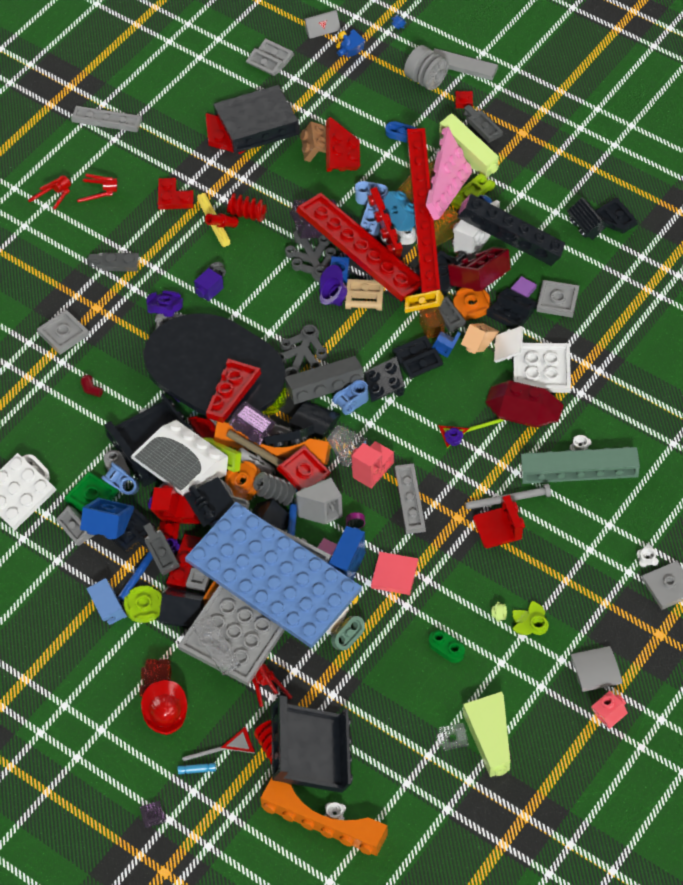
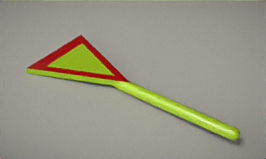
(443, 429)

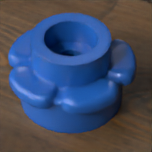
(398, 22)

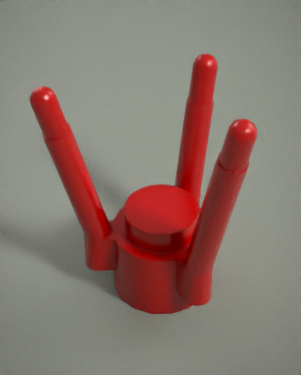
(59, 185)
(109, 185)
(264, 677)

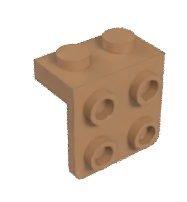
(313, 140)

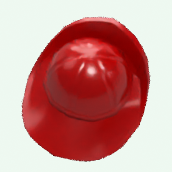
(164, 706)

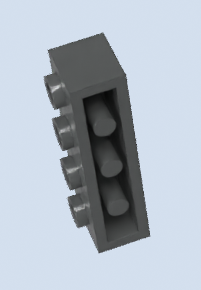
(323, 380)

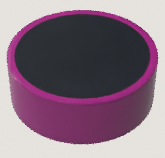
(355, 520)

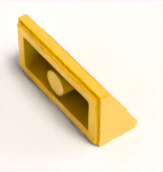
(423, 301)

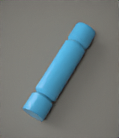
(198, 768)

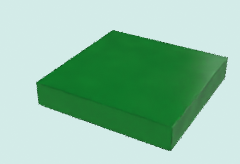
(88, 490)

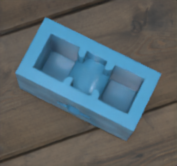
(399, 210)

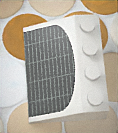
(181, 458)

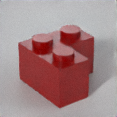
(172, 507)

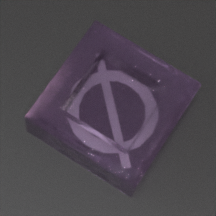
(152, 814)

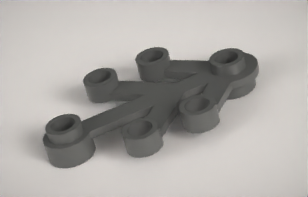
(310, 256)
(303, 350)

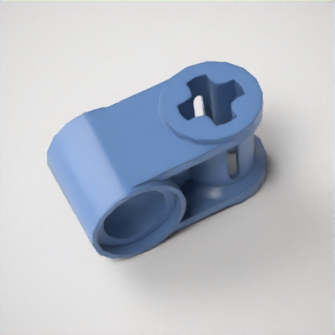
(350, 398)
(118, 477)

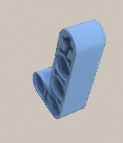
(361, 192)

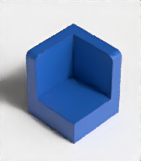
(445, 343)

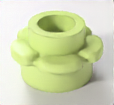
(499, 611)

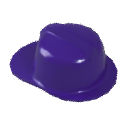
(332, 287)

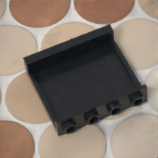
(257, 118)
(134, 432)
(310, 746)

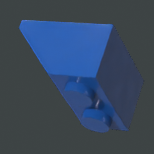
(106, 518)

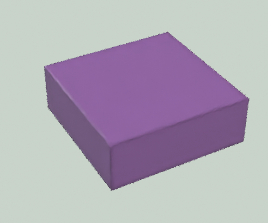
(524, 287)

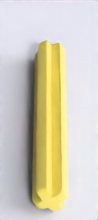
(208, 209)

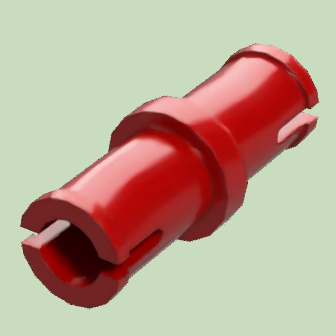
(221, 220)

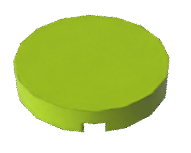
(143, 604)

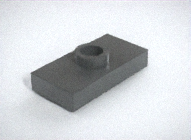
(450, 315)

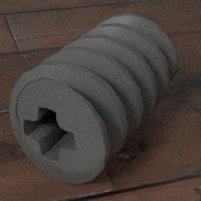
(274, 488)

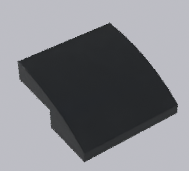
(511, 309)
(417, 357)
(316, 416)

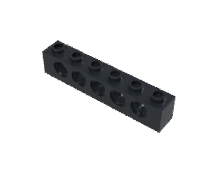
(511, 229)

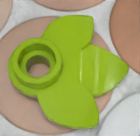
(529, 619)

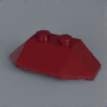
(524, 404)

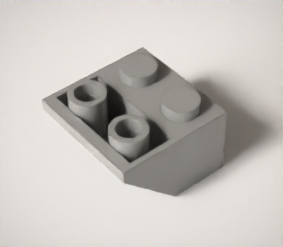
(320, 502)

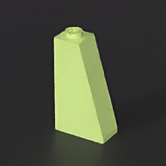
(475, 150)
(489, 730)

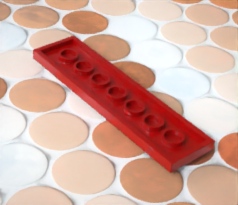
(360, 246)

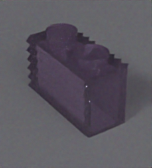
(251, 423)

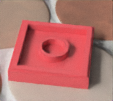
(394, 573)

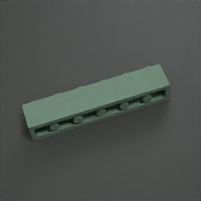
(579, 465)

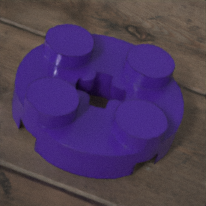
(164, 303)

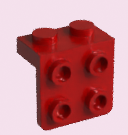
(500, 525)

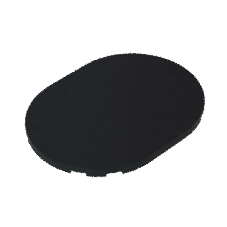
(192, 351)

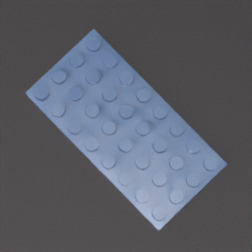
(273, 574)

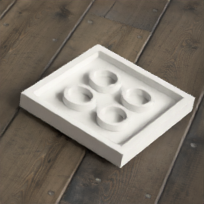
(544, 366)
(21, 491)

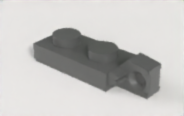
(482, 124)
(115, 261)
(160, 550)

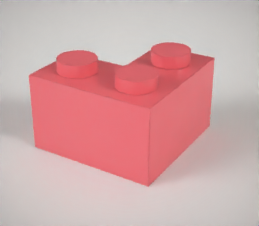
(371, 463)

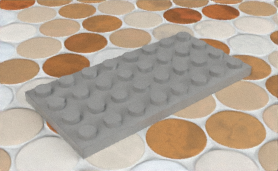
(243, 627)

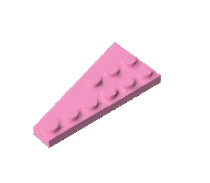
(450, 175)

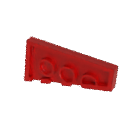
(234, 385)

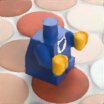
(351, 44)

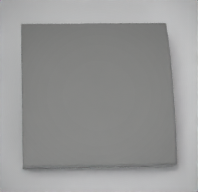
(270, 57)
(596, 668)

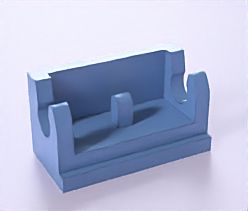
(106, 601)

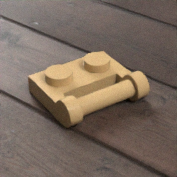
(366, 290)

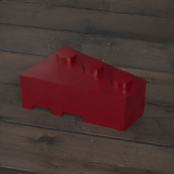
(480, 271)

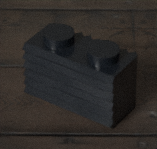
(586, 218)

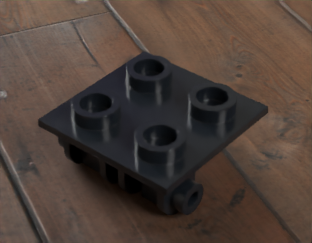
(385, 380)
(209, 501)

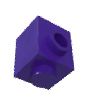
(208, 284)

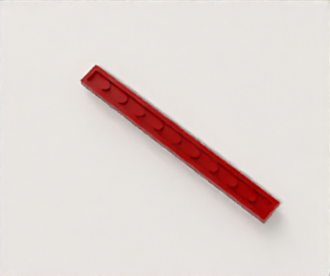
(423, 220)

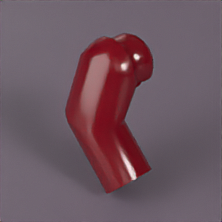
(89, 388)

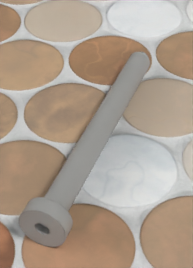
(545, 490)

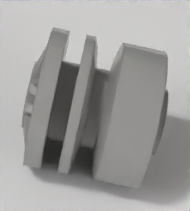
(426, 67)

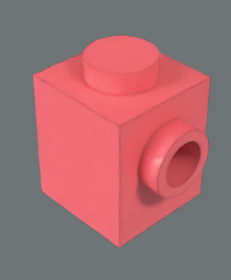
(610, 709)

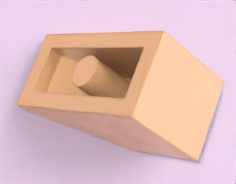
(478, 337)

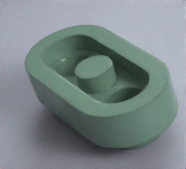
(347, 634)

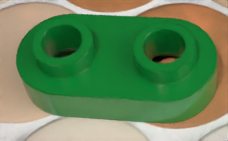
(445, 646)

